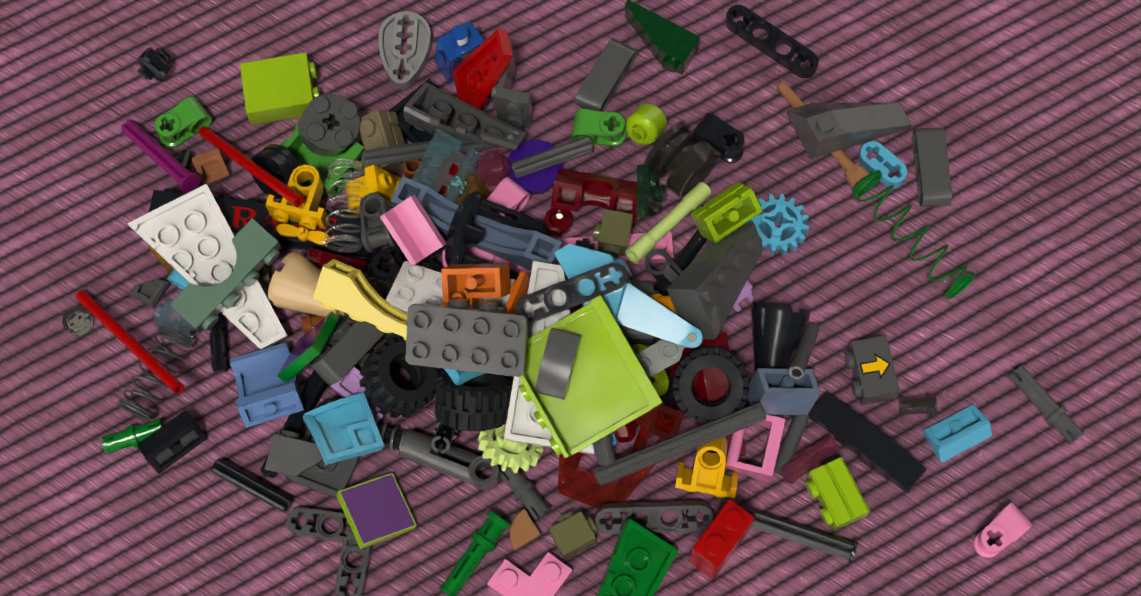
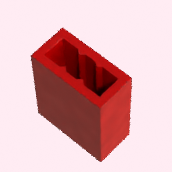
(721, 539)

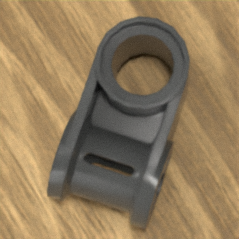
(373, 231)

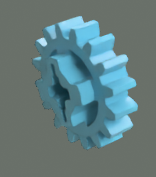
(789, 226)

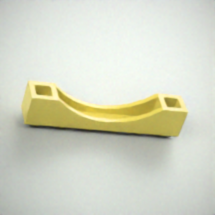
(347, 290)

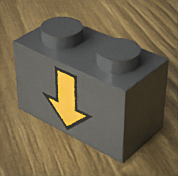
(872, 370)

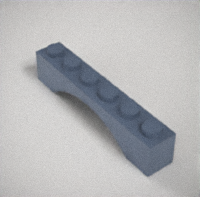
(501, 240)

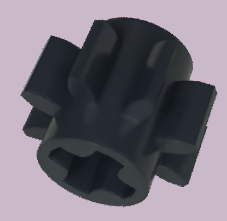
(154, 63)

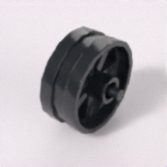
(276, 161)

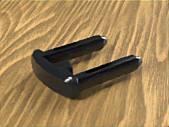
(462, 229)

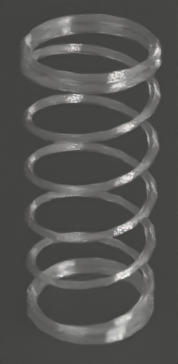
(346, 247)

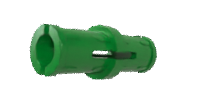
(130, 437)

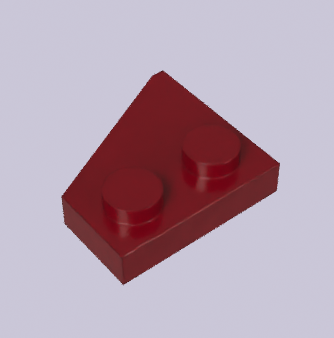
(323, 257)

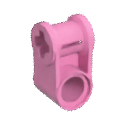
(509, 195)
(1004, 529)

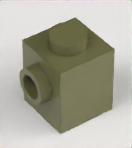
(613, 232)
(573, 534)

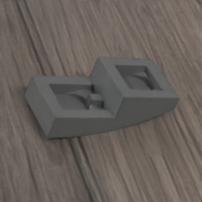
(557, 364)

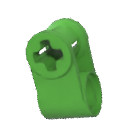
(183, 122)
(599, 127)

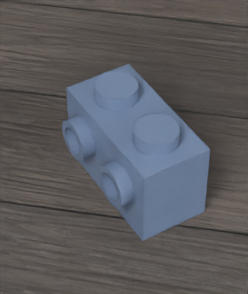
(781, 393)

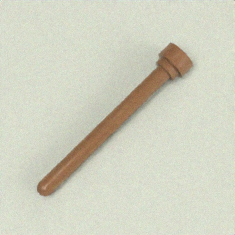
(854, 172)

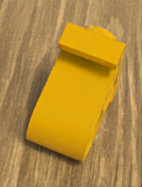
(375, 181)
(307, 213)
(708, 472)

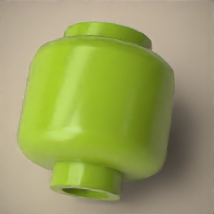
(646, 124)

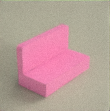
(413, 230)

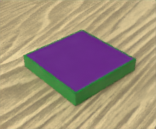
(308, 347)

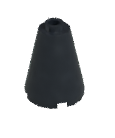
(776, 334)

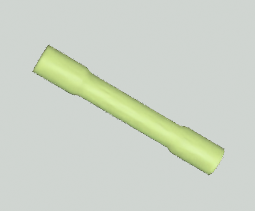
(647, 242)

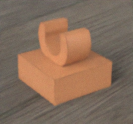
(210, 166)

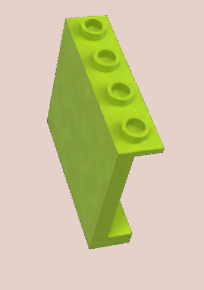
(605, 385)

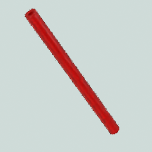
(251, 166)
(130, 342)

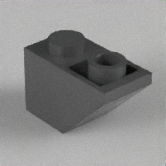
(291, 455)

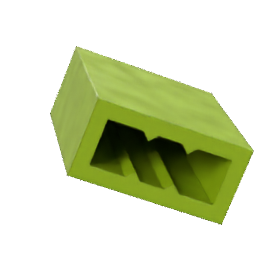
(278, 87)

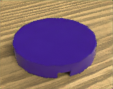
(541, 180)

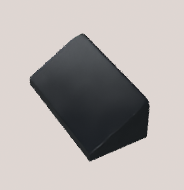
(171, 441)

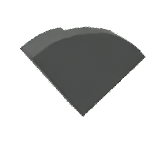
(150, 292)

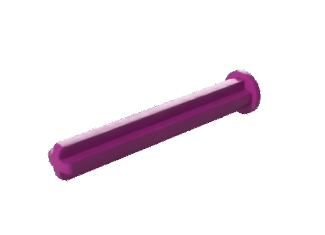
(187, 180)

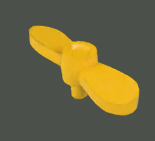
(302, 233)

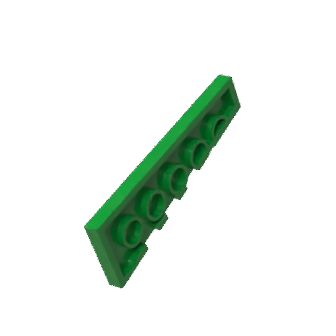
(636, 563)

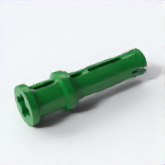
(482, 542)

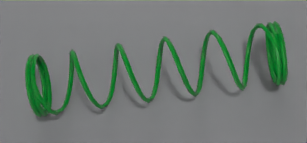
(958, 285)

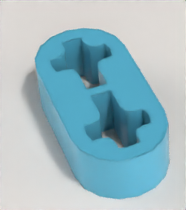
(884, 162)

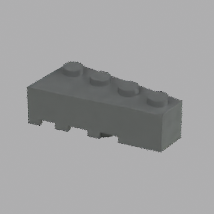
(715, 280)

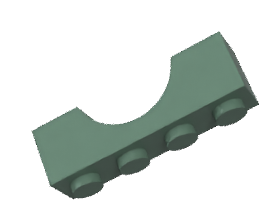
(202, 304)

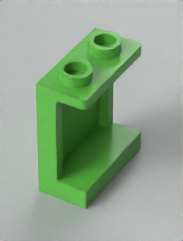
(306, 157)

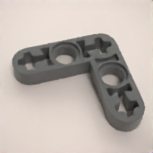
(349, 545)

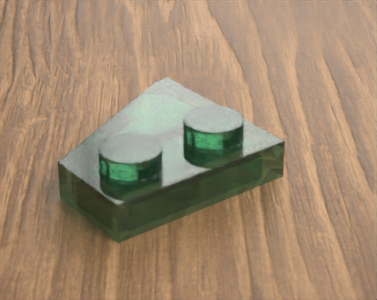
(649, 192)

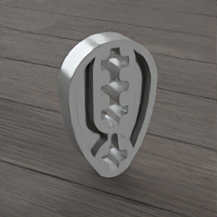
(391, 44)

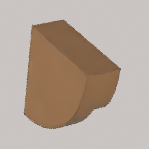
(523, 531)

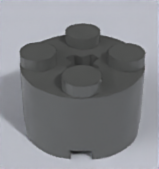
(314, 131)

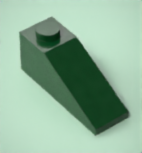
(667, 41)

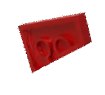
(482, 68)

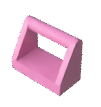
(766, 470)

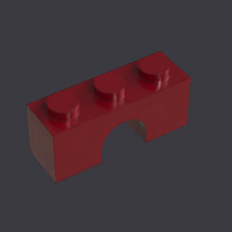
(580, 189)

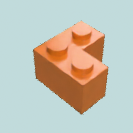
(475, 281)

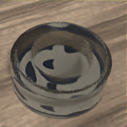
(78, 321)

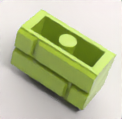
(726, 212)
(836, 494)

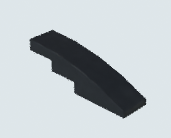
(867, 442)

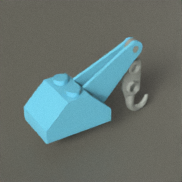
(633, 309)

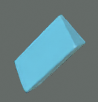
(958, 433)

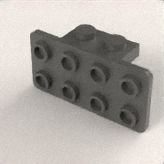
(467, 337)

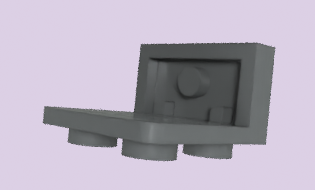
(511, 105)

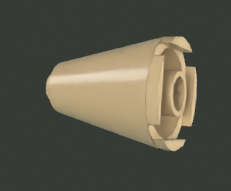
(296, 286)

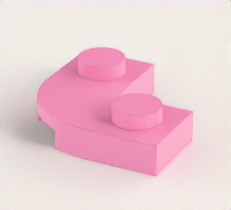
(544, 581)

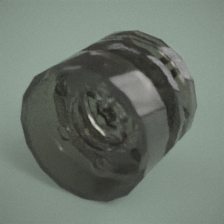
(682, 159)

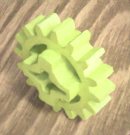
(507, 452)

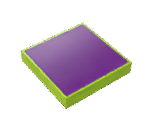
(376, 510)

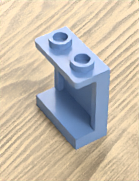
(259, 388)

